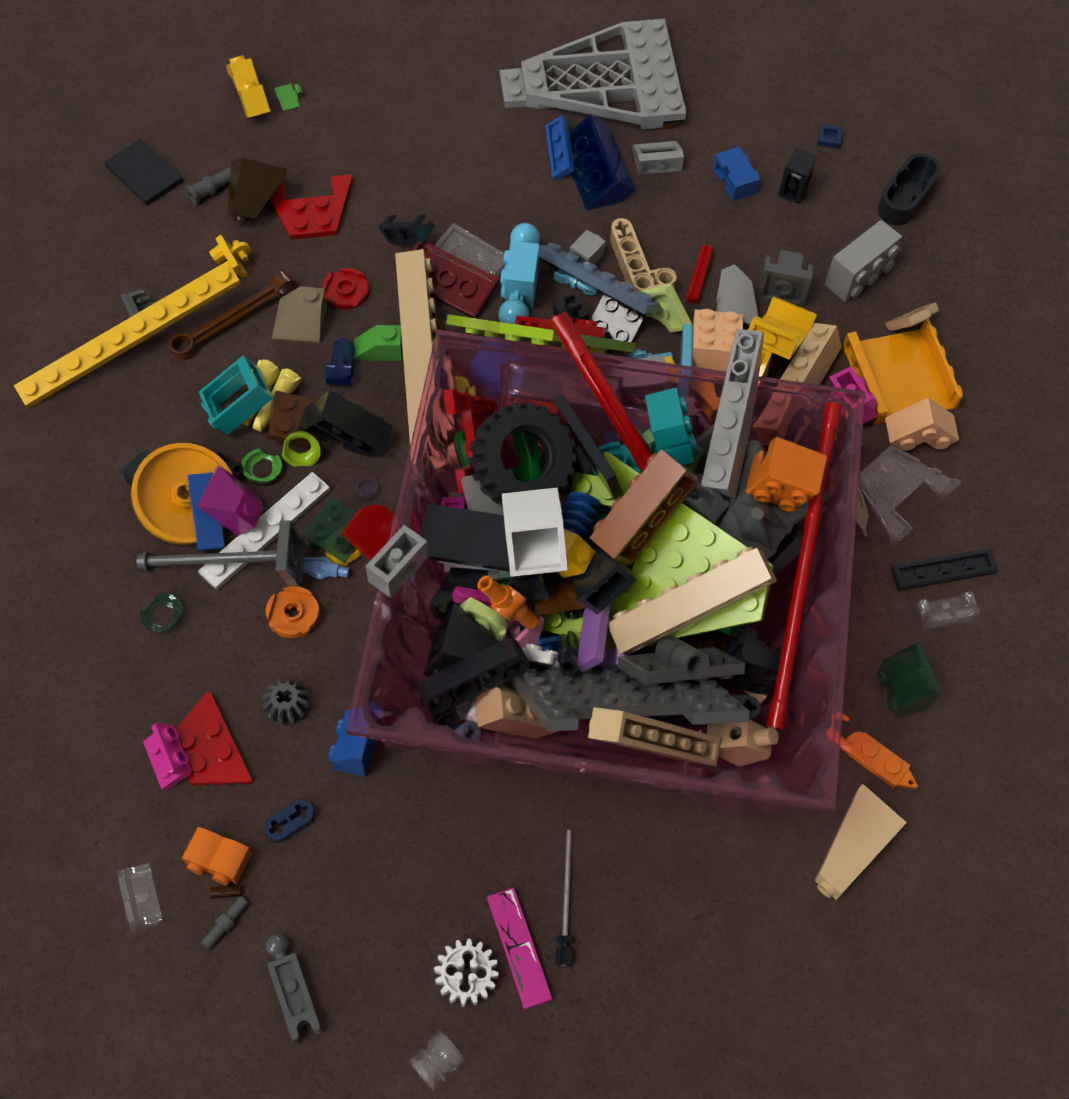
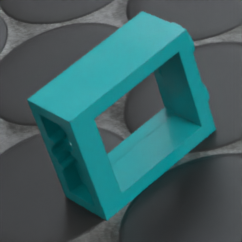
(225, 385)

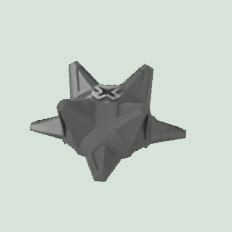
(752, 521)

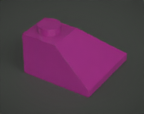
(231, 502)

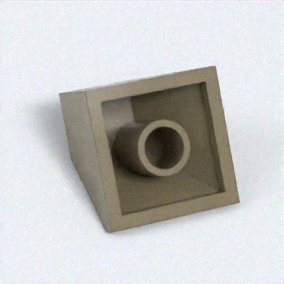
(301, 315)

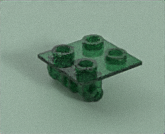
(327, 529)

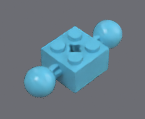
(520, 273)

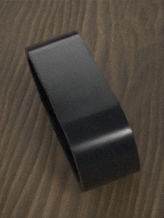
(909, 189)

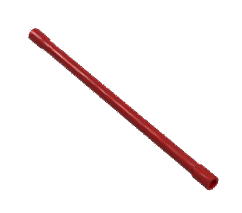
(779, 704)

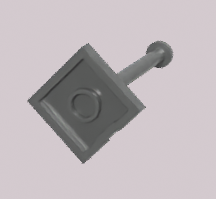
(288, 556)

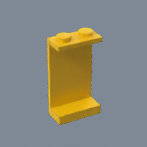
(783, 327)

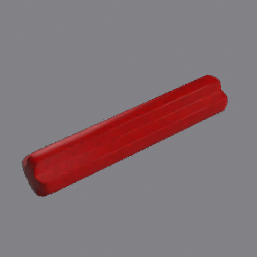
(699, 274)

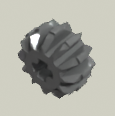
(285, 710)

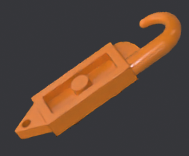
(877, 759)

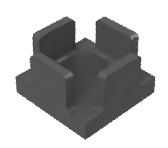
(786, 279)

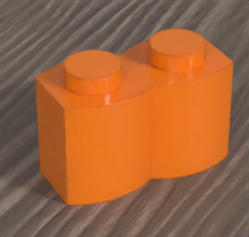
(216, 856)

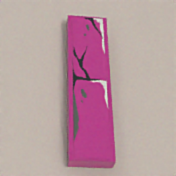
(519, 949)

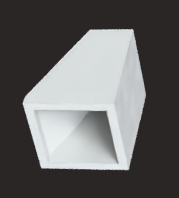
(534, 532)

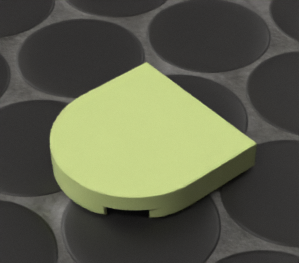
(486, 617)

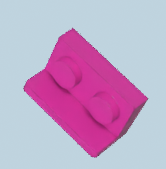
(167, 755)

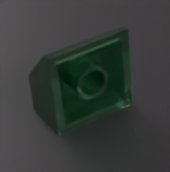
(908, 681)

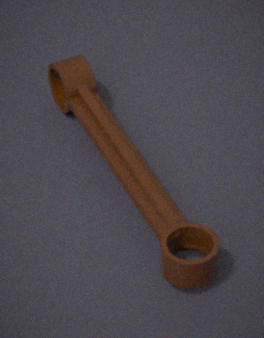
(279, 286)

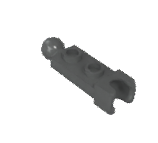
(291, 988)

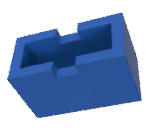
(737, 172)

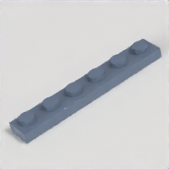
(603, 281)

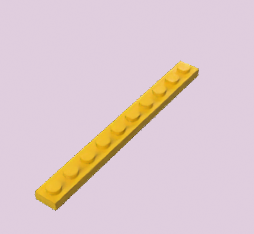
(127, 334)

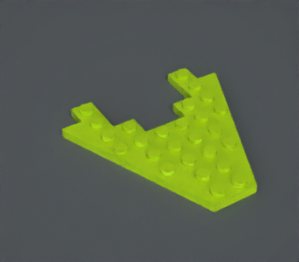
(676, 552)

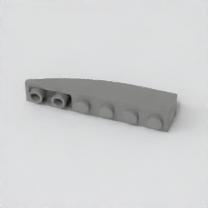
(734, 415)

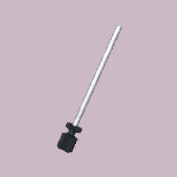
(564, 953)

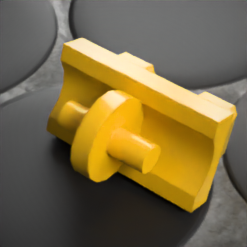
(233, 254)

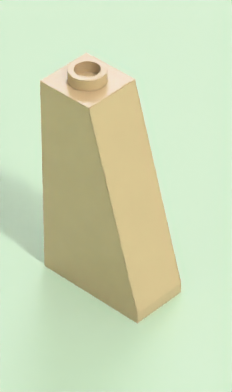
(860, 838)

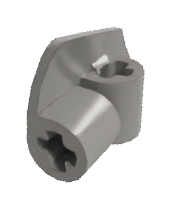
(736, 294)

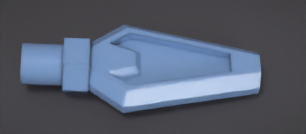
(323, 568)

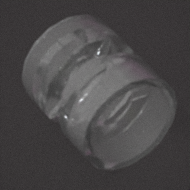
(436, 1060)

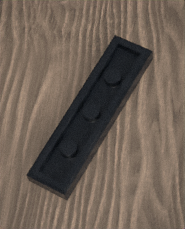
(944, 569)

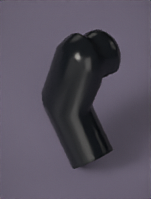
(235, 467)

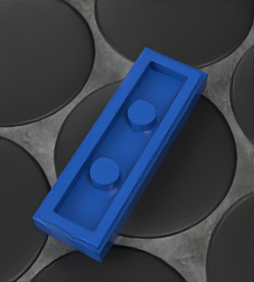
(559, 148)
(207, 530)

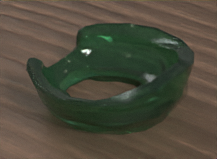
(163, 600)

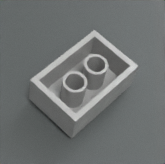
(863, 261)

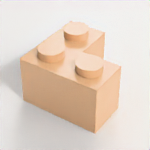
(922, 423)

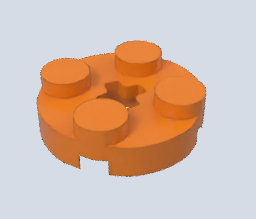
(292, 626)

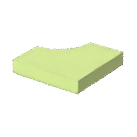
(671, 310)

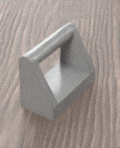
(660, 161)

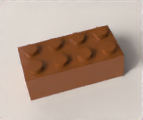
(644, 507)

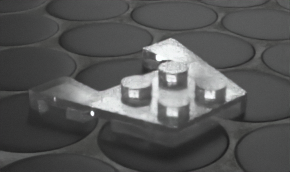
(893, 479)

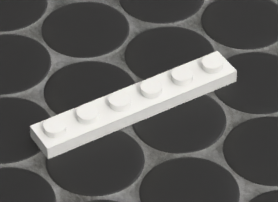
(289, 507)

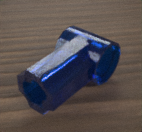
(341, 368)

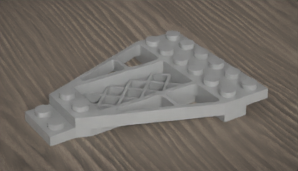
(645, 58)

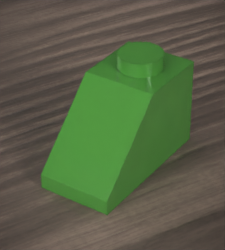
(379, 344)

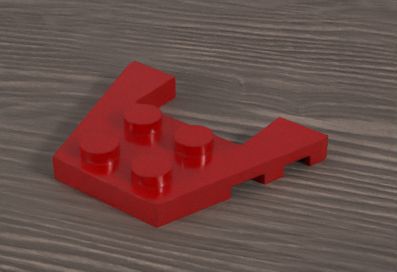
(312, 215)
(584, 327)
(474, 412)

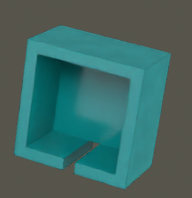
(670, 425)

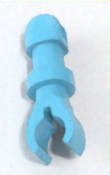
(567, 278)

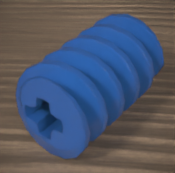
(577, 512)

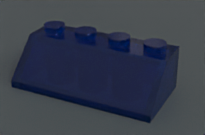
(598, 165)

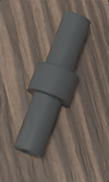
(224, 923)

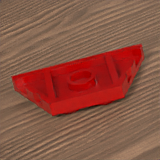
(210, 747)

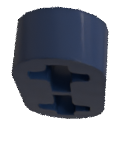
(286, 815)

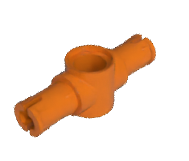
(508, 602)

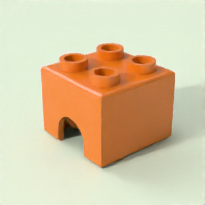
(786, 475)

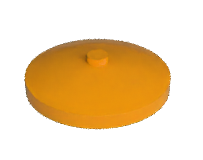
(162, 490)

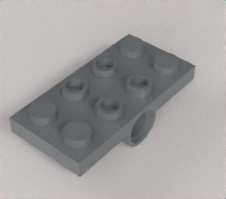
(677, 661)

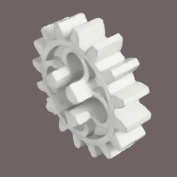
(455, 959)

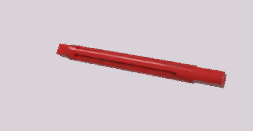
(601, 388)

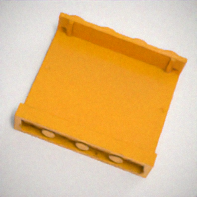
(904, 370)

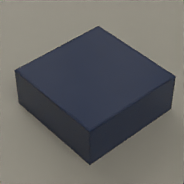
(829, 136)

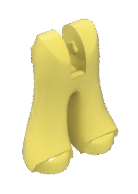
(286, 382)

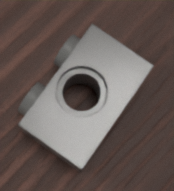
(397, 561)

